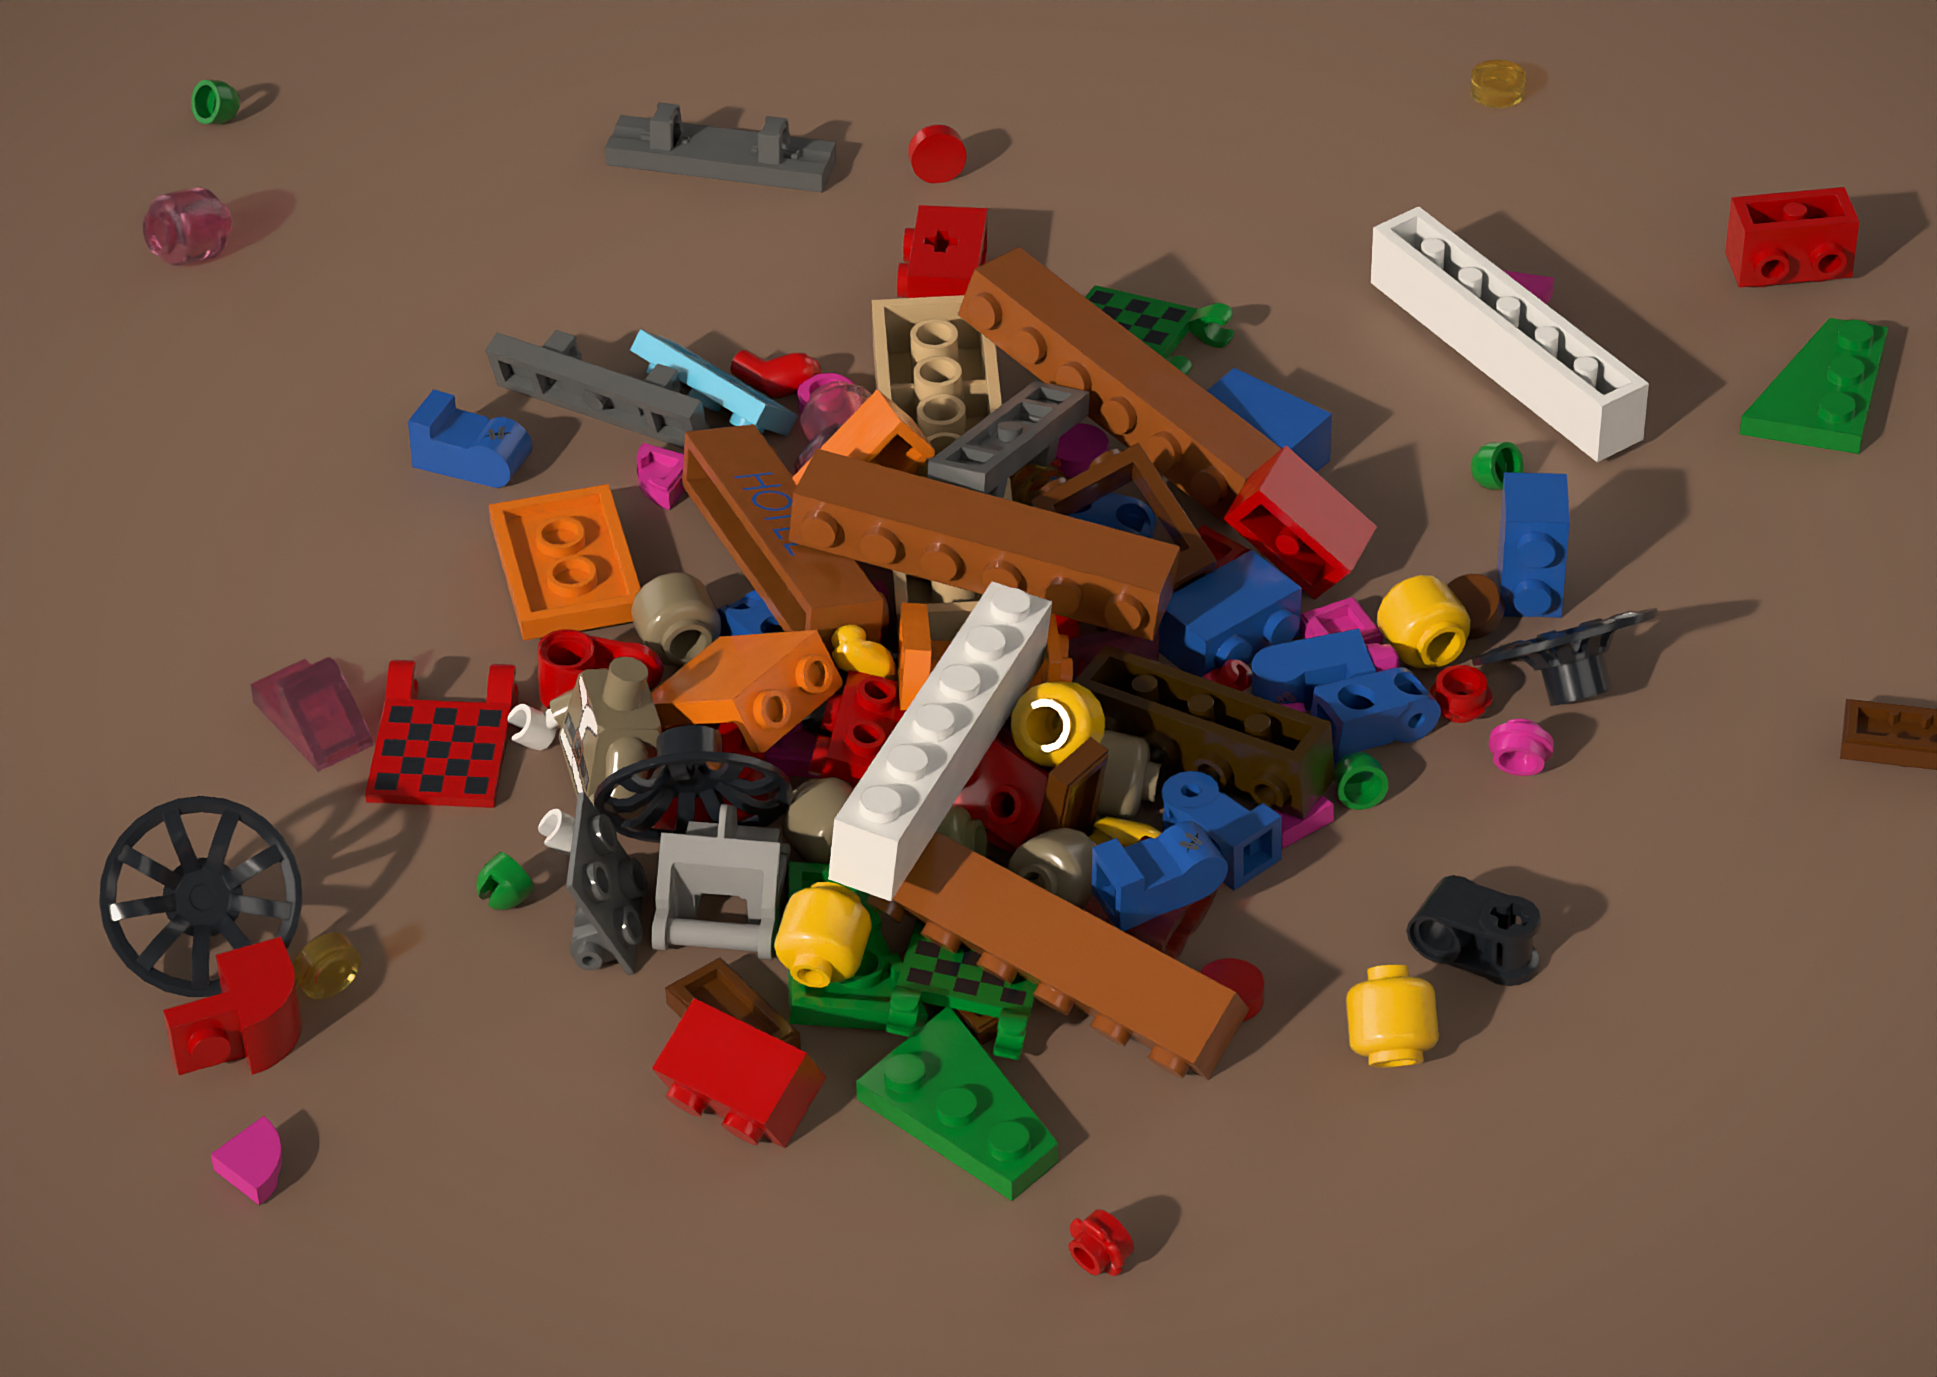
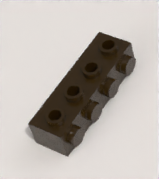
(1213, 729)

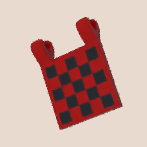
(440, 748)

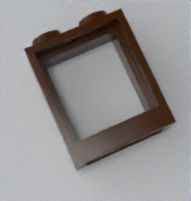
(1115, 470)

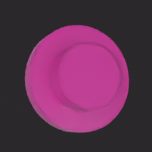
(1520, 747)

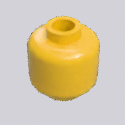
(1424, 622)
(1038, 717)
(823, 934)
(1392, 1017)

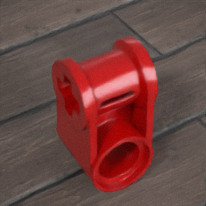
(570, 652)

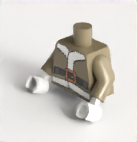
(604, 727)

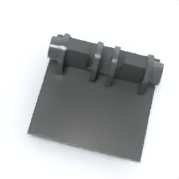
(606, 892)

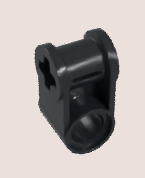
(1475, 925)

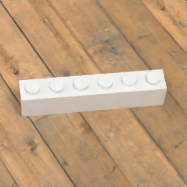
(1509, 334)
(939, 741)

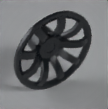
(1567, 671)
(689, 768)
(200, 894)

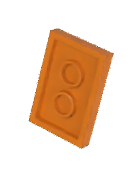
(565, 561)

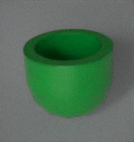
(214, 102)
(1492, 461)
(1360, 781)
(503, 883)

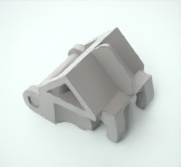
(721, 862)

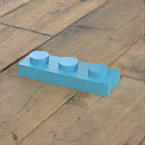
(714, 385)

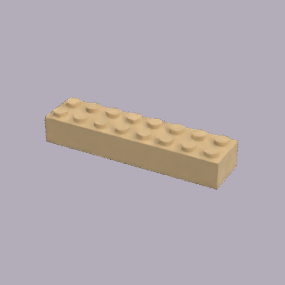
(947, 383)

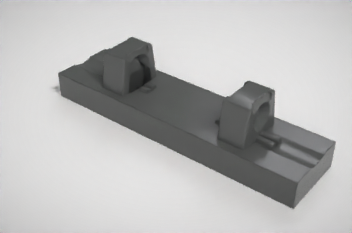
(721, 153)
(561, 378)
(1011, 436)

